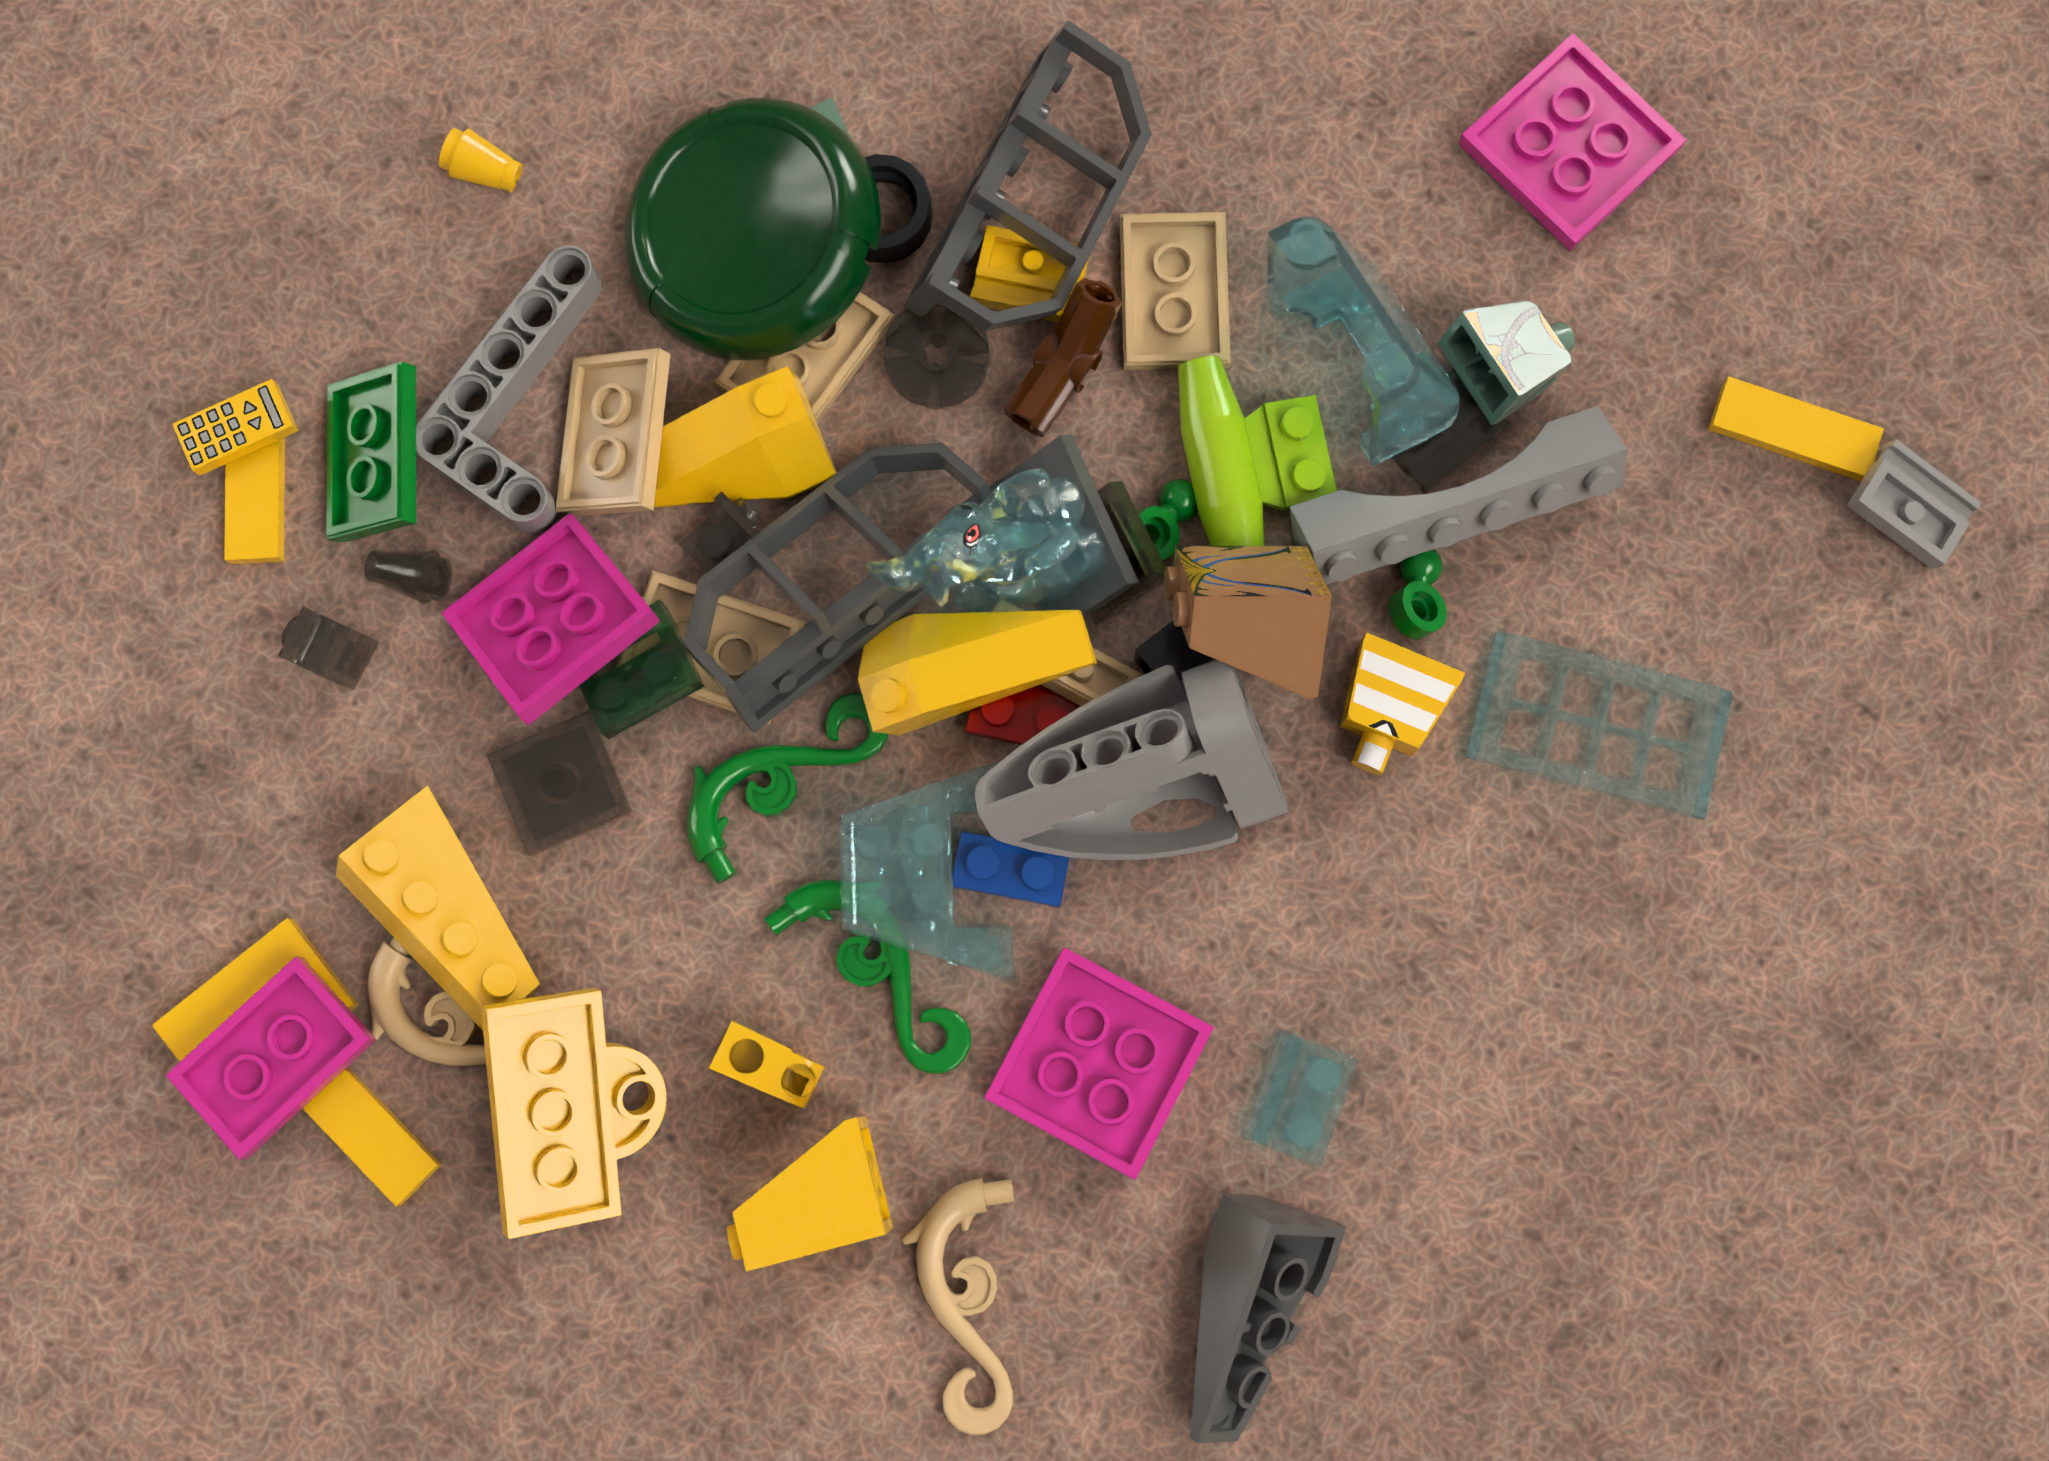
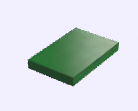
(371, 453)

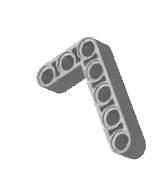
(504, 389)

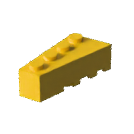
(436, 906)

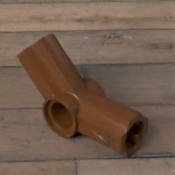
(1065, 357)

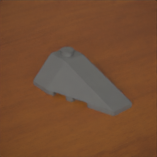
(1253, 1279)

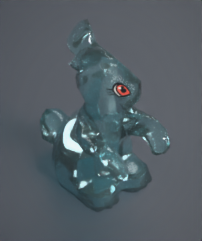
(1012, 547)

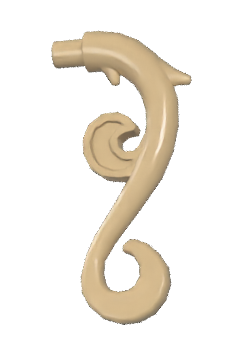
(388, 1014)
(950, 1308)

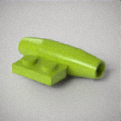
(1248, 462)

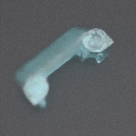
(1329, 279)

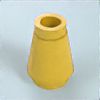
(478, 161)

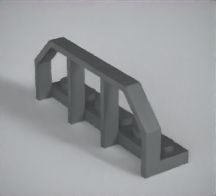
(1005, 156)
(843, 625)

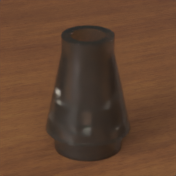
(412, 573)

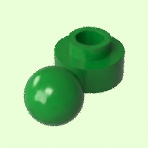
(1175, 505)
(1418, 606)

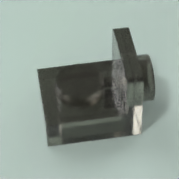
(721, 532)

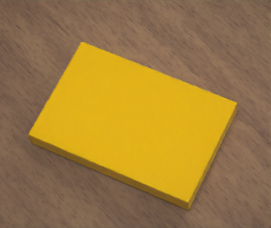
(231, 987)

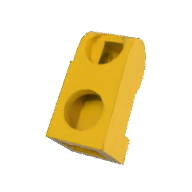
(766, 1065)

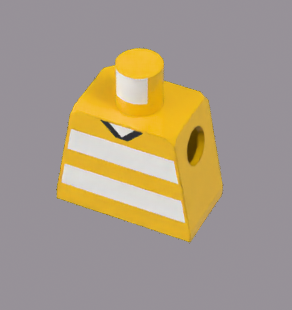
(1394, 700)

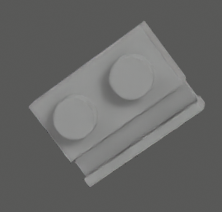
(1914, 504)

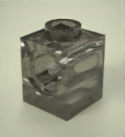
(327, 648)

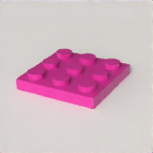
(1571, 141)
(549, 618)
(1099, 1063)

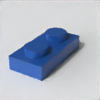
(1009, 870)

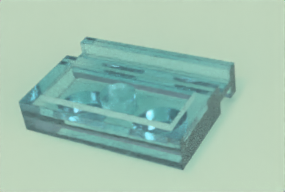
(1300, 1098)

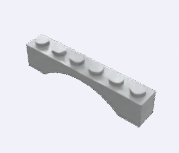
(1361, 532)

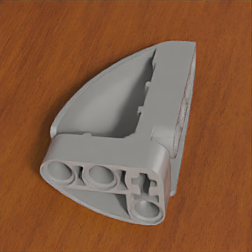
(1127, 751)

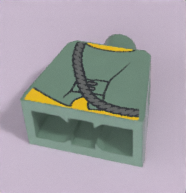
(1507, 355)

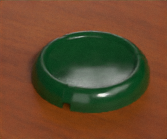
(752, 228)

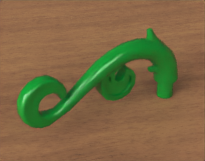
(709, 790)
(822, 896)

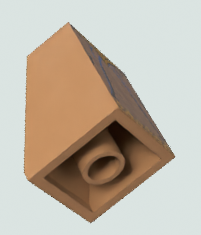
(1254, 610)

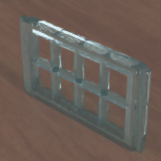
(1701, 750)

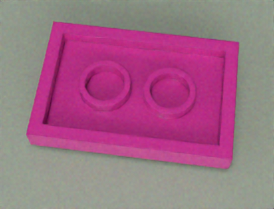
(270, 1058)

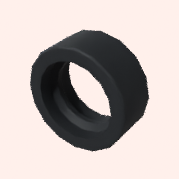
(912, 236)

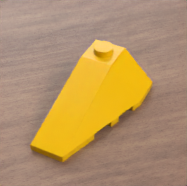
(746, 444)
(956, 662)

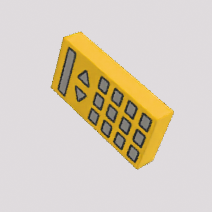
(235, 427)

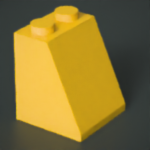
(816, 1203)

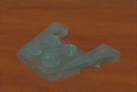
(902, 878)

